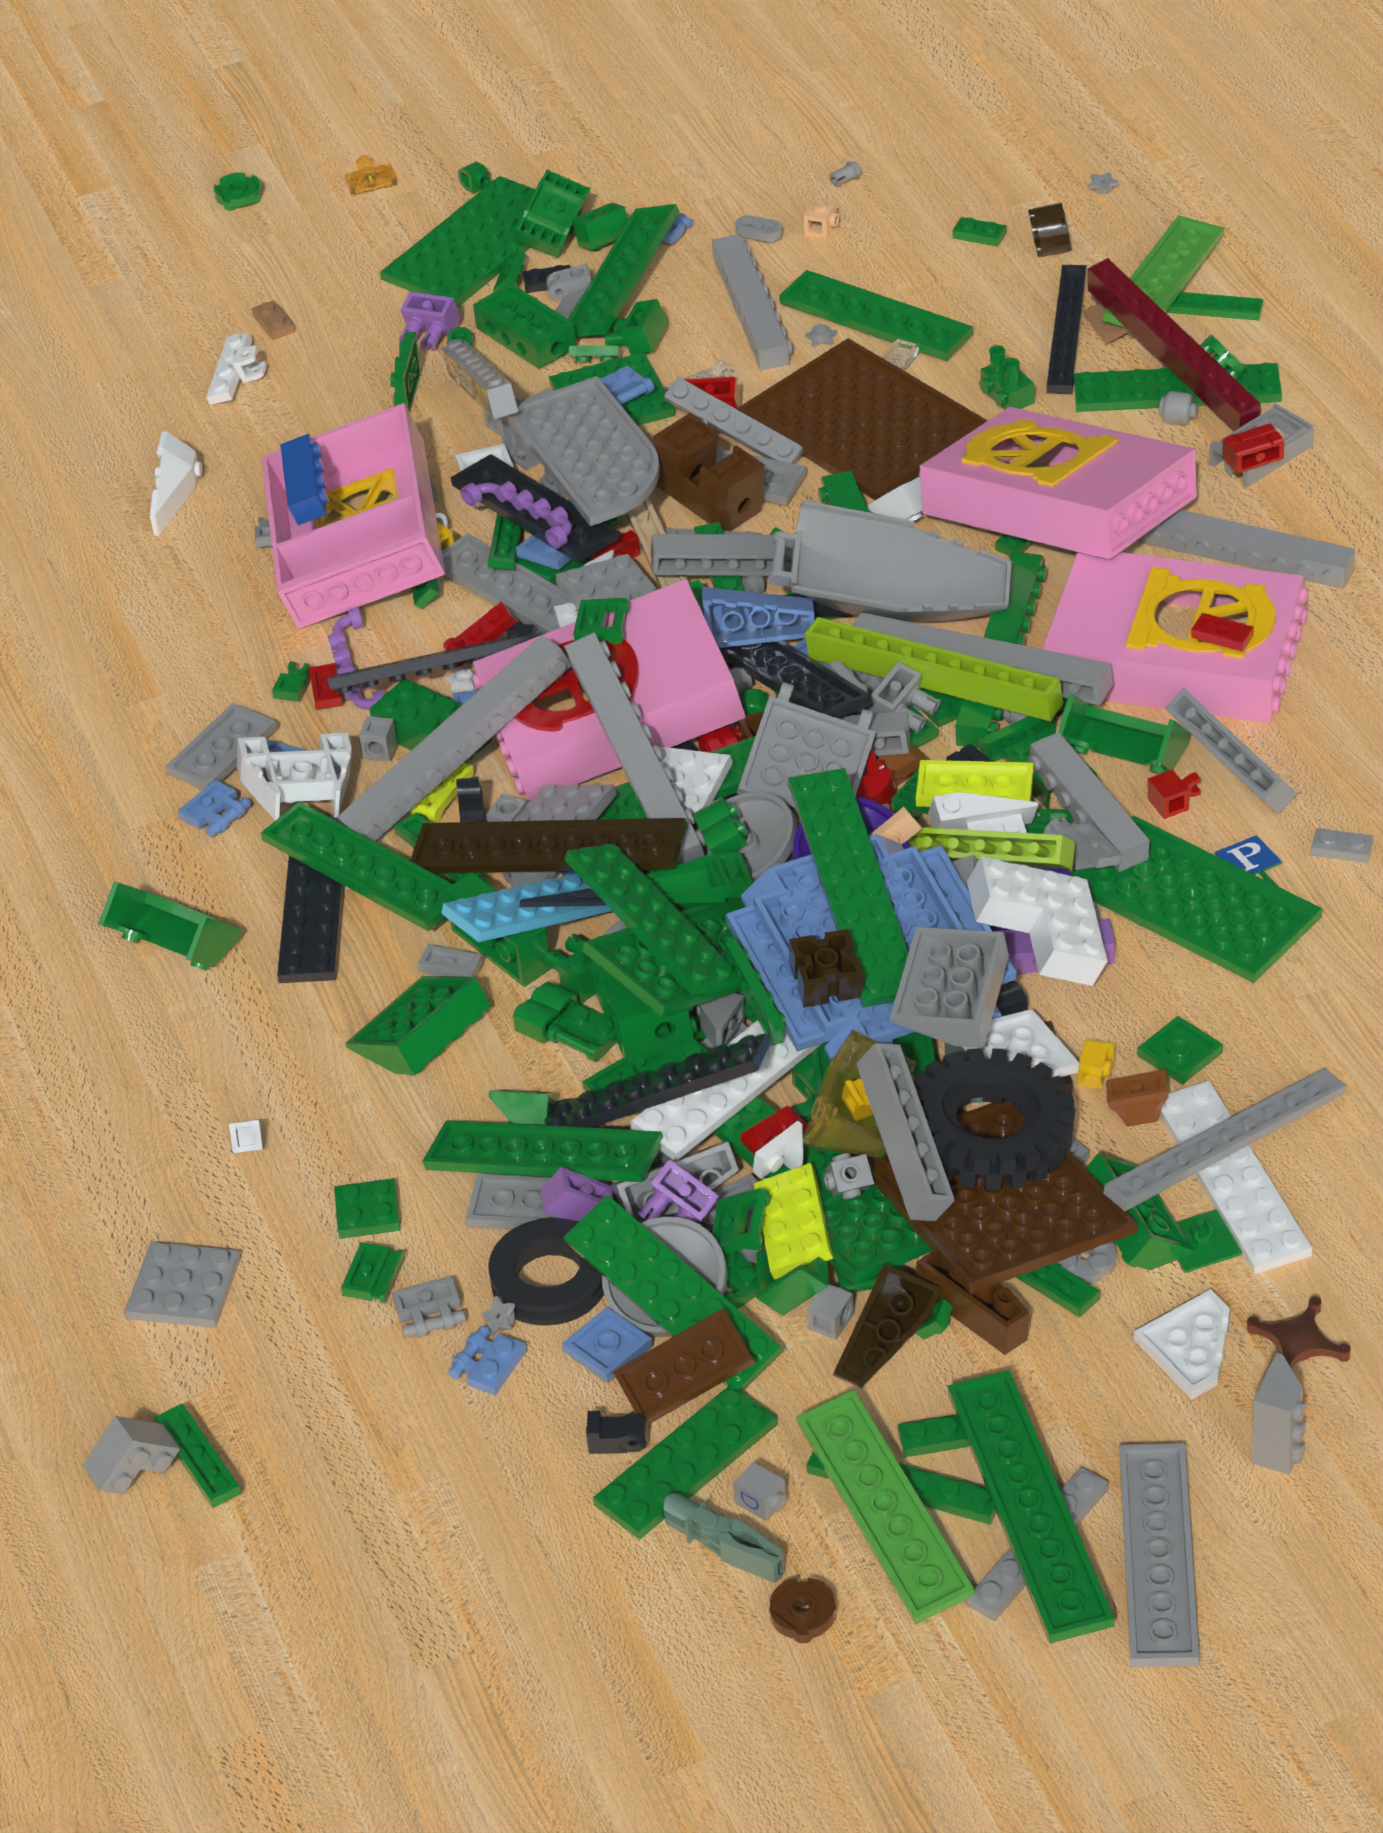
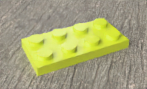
(994, 779)
(794, 1221)

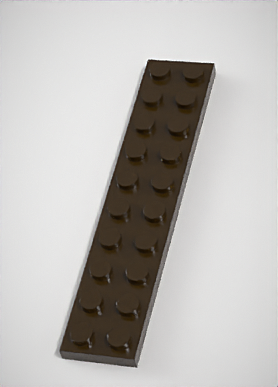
(544, 844)

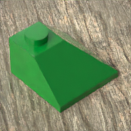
(524, 1106)

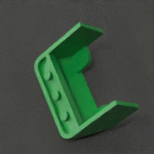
(1123, 736)
(168, 925)

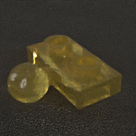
(368, 177)

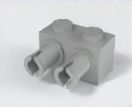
(901, 690)

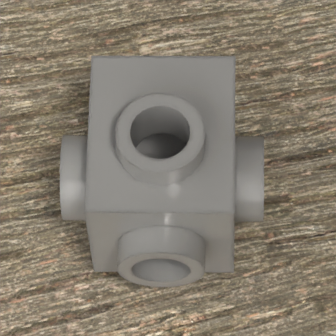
(855, 1168)

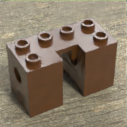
(713, 491)

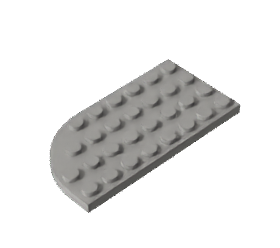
(589, 448)

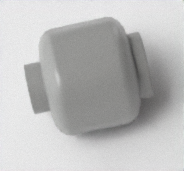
(1178, 408)

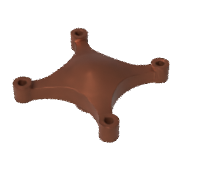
(1300, 1337)

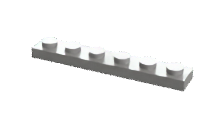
(732, 422)
(1005, 1579)

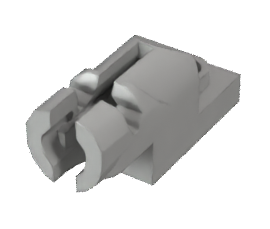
(1090, 845)

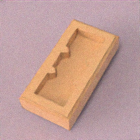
(899, 827)

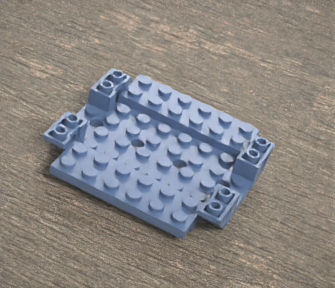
(792, 904)

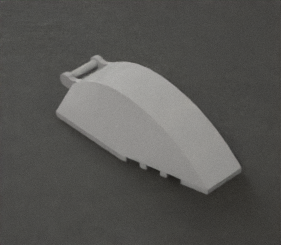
(887, 567)

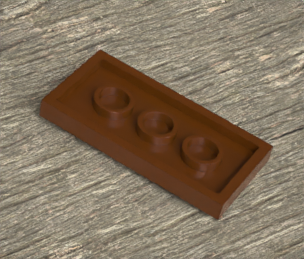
(684, 1367)

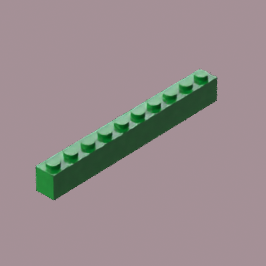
(1010, 626)

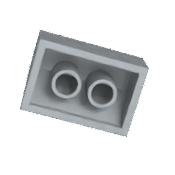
(1278, 1419)

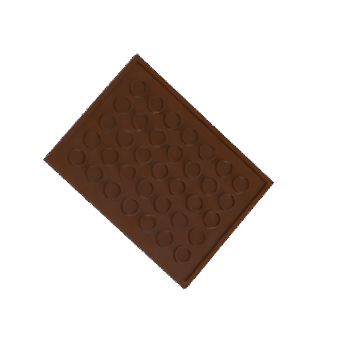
(862, 417)
(1017, 1230)

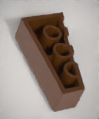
(989, 1313)

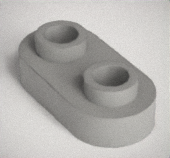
(759, 228)

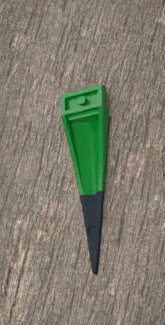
(696, 881)

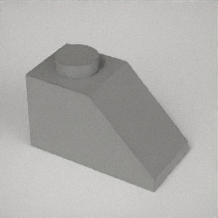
(722, 1018)

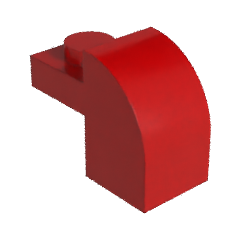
(879, 782)

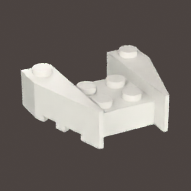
(295, 774)
(981, 812)

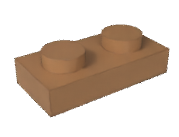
(273, 320)

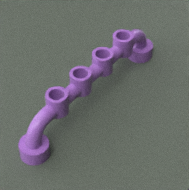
(556, 518)
(342, 657)

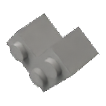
(126, 1449)

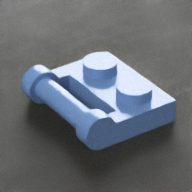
(627, 384)

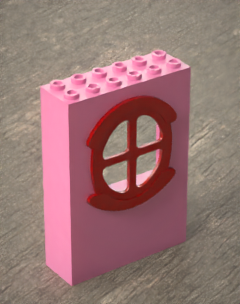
(671, 676)

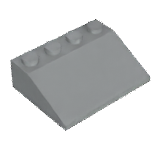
(951, 984)

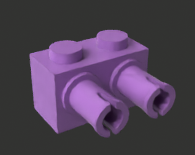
(429, 314)
(681, 1188)

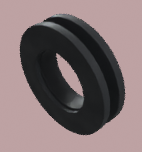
(539, 1304)

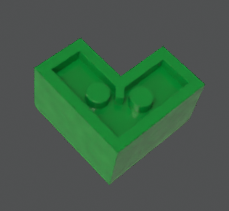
(792, 1288)

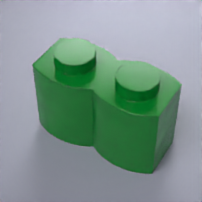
(720, 827)
(546, 1007)

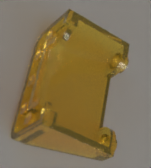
(830, 1121)

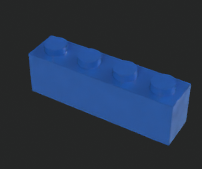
(304, 479)

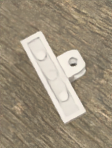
(232, 365)

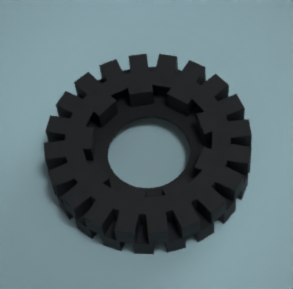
(1034, 1093)

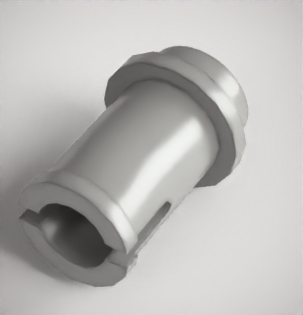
(844, 174)

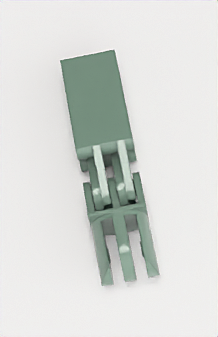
(728, 1538)

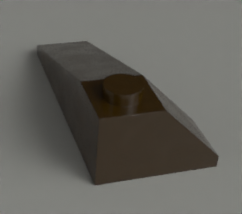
(888, 1320)

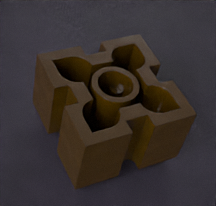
(825, 968)

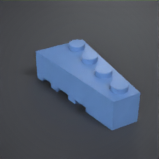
(755, 617)

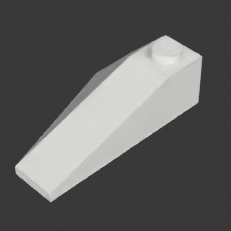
(174, 480)
(901, 502)

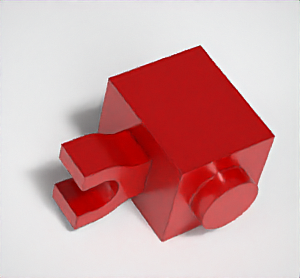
(1171, 794)

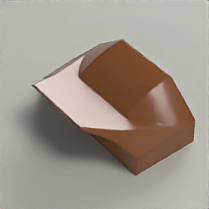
(904, 765)
(1138, 1097)

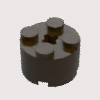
(1049, 229)

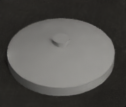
(769, 828)
(693, 1246)

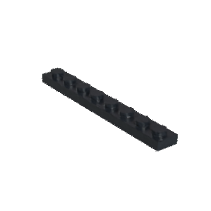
(1066, 329)

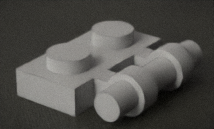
(425, 1300)

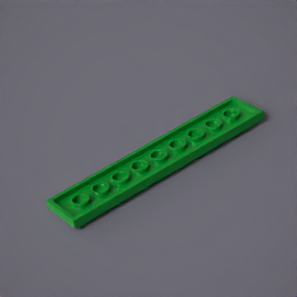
(851, 879)
(1030, 1507)

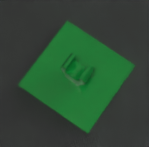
(1209, 1239)

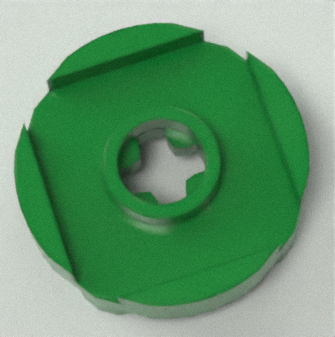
(237, 191)
(1223, 356)

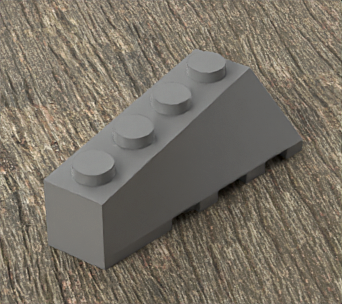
(708, 1166)

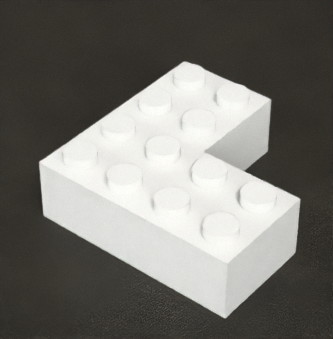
(1050, 908)

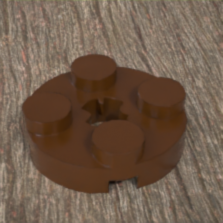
(802, 1625)

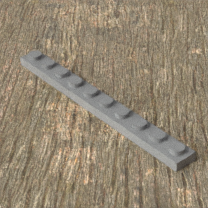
(1223, 1139)

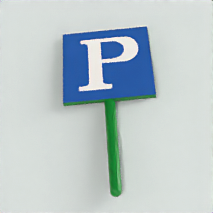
(1251, 856)

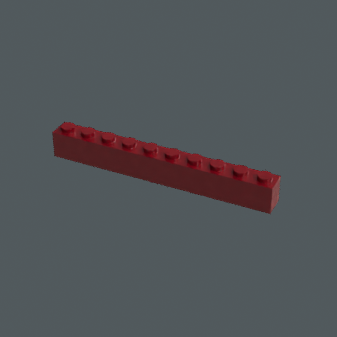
(1172, 345)

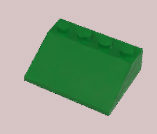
(420, 1023)

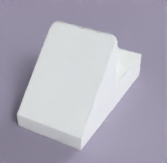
(783, 1149)

